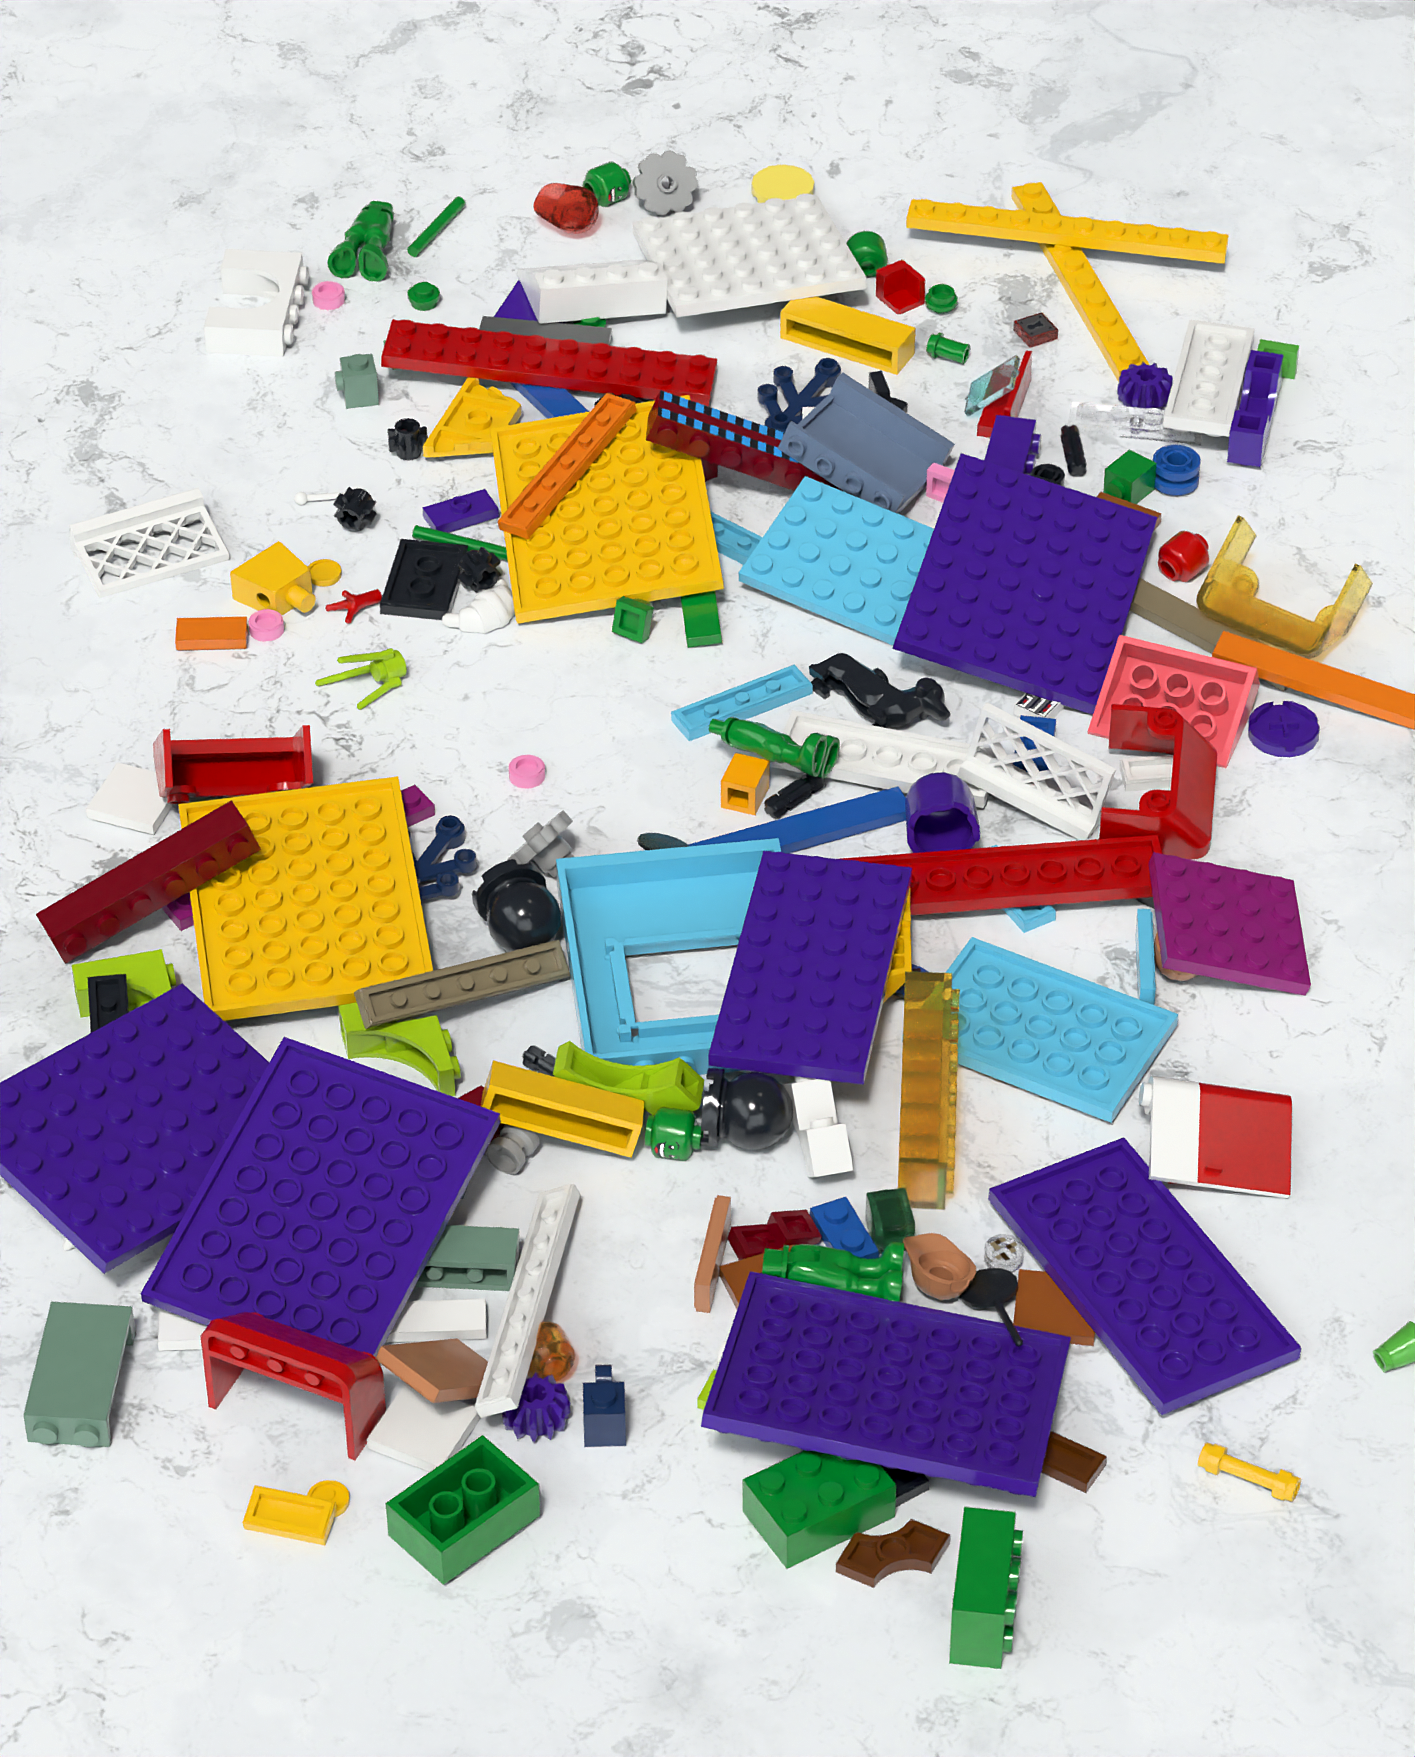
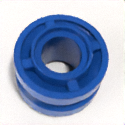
(1176, 469)

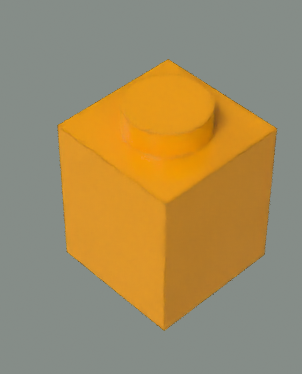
(745, 784)

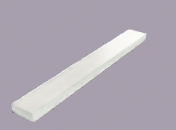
(527, 1301)
(417, 1322)

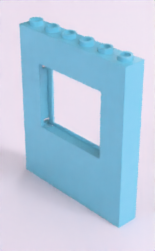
(642, 907)

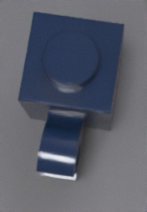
(604, 1410)

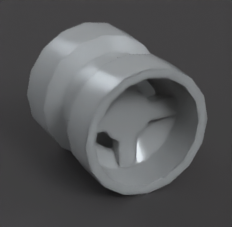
(509, 1150)

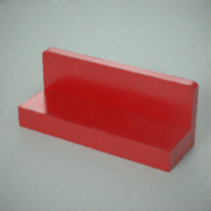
(1011, 402)

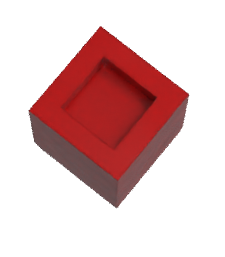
(900, 287)

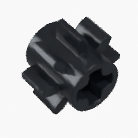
(407, 439)
(355, 508)
(479, 569)

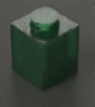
(889, 1217)

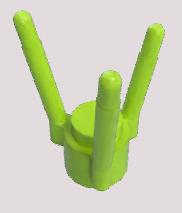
(386, 667)

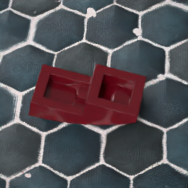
(782, 1228)

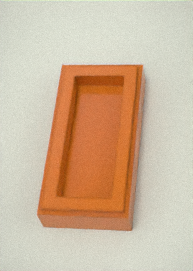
(211, 633)

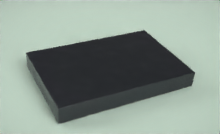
(423, 579)

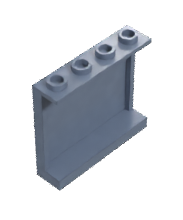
(866, 446)

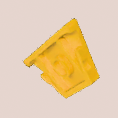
(468, 421)

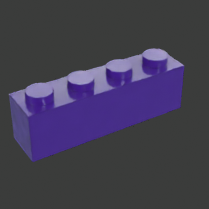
(1014, 443)

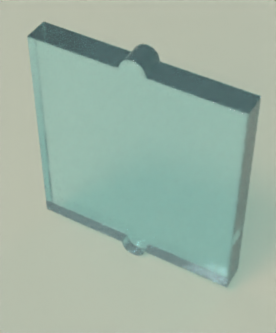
(992, 385)

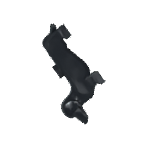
(874, 696)

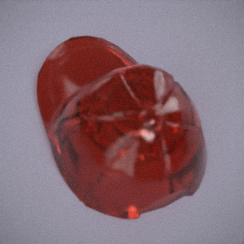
(567, 207)

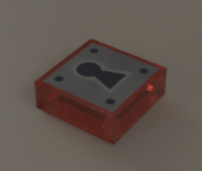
(1035, 329)

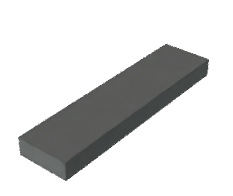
(560, 331)

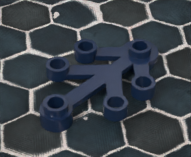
(825, 376)
(449, 835)

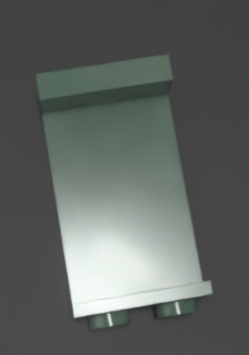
(77, 1373)

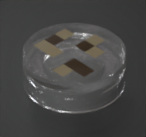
(1004, 1252)

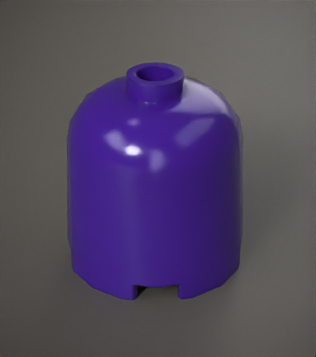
(941, 814)

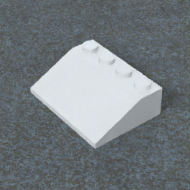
(595, 290)

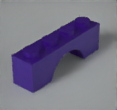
(1256, 410)

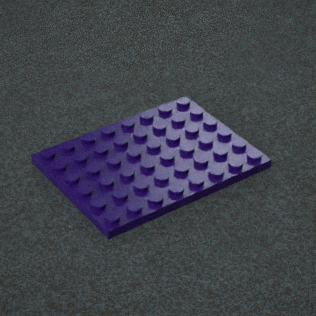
(1026, 583)
(126, 1124)
(323, 1200)
(888, 1384)

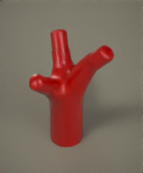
(354, 602)

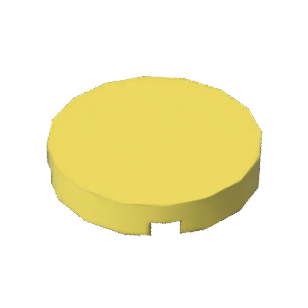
(781, 182)

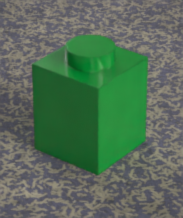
(1130, 477)

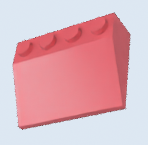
(1204, 690)

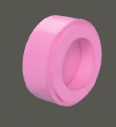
(328, 295)
(266, 625)
(526, 771)

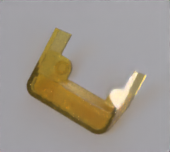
(1231, 600)

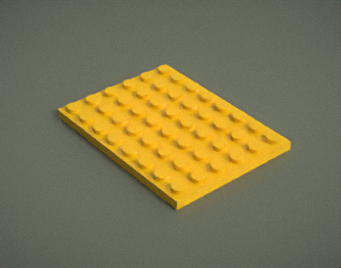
(624, 529)
(316, 908)

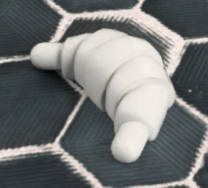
(486, 612)

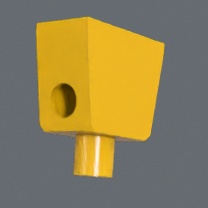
(273, 581)

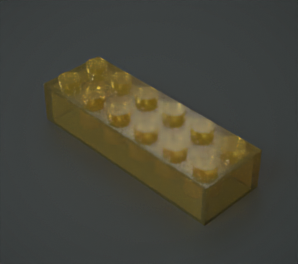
(928, 1090)

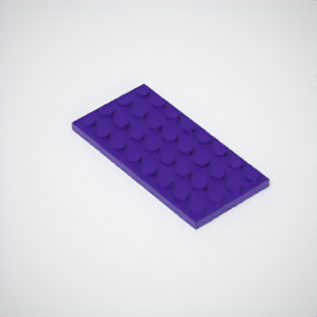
(811, 967)
(1144, 1275)

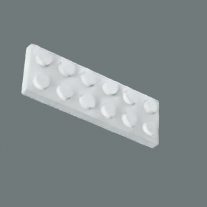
(1208, 378)
(880, 754)

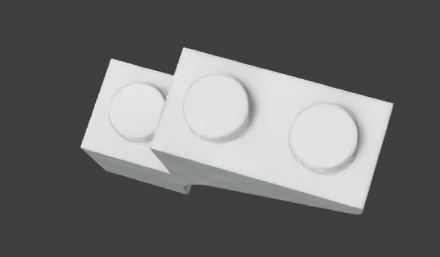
(815, 1120)

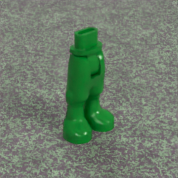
(371, 233)
(814, 757)
(839, 1268)

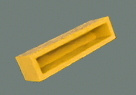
(848, 333)
(563, 1108)

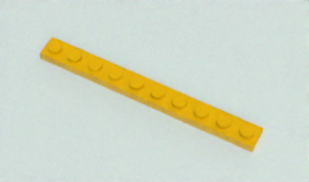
(1067, 230)
(1083, 288)

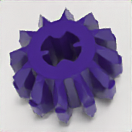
(1144, 386)
(540, 1409)

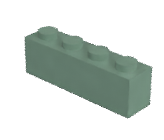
(473, 1259)

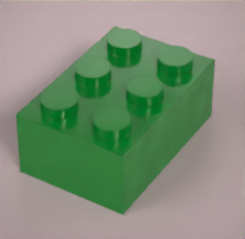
(816, 1503)
(463, 1509)
(982, 1588)

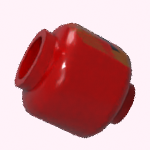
(1183, 556)

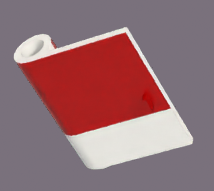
(1219, 1136)

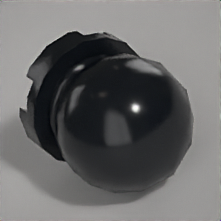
(517, 905)
(747, 1110)

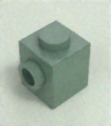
(358, 381)

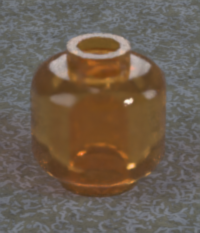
(552, 1352)

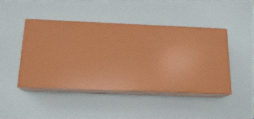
(712, 1254)

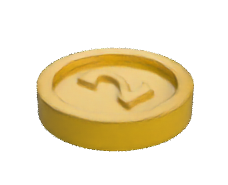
(324, 572)
(332, 1491)

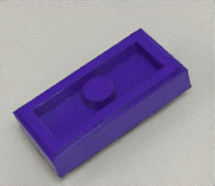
(461, 511)

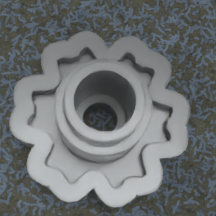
(681, 182)
(545, 844)

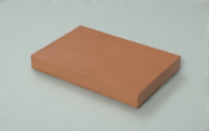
(436, 1368)

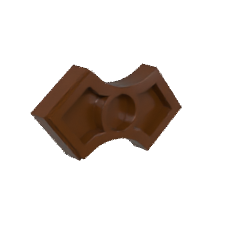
(877, 1556)

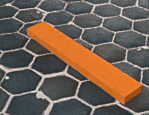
(566, 466)
(1319, 679)

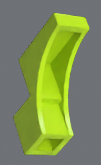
(411, 1042)
(659, 1085)

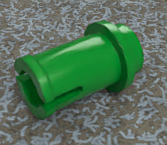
(947, 348)

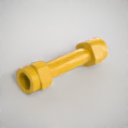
(1283, 1485)

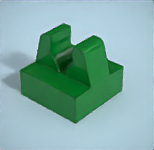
(633, 618)

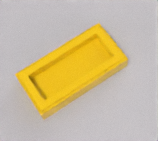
(289, 1515)

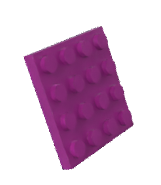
(1228, 924)

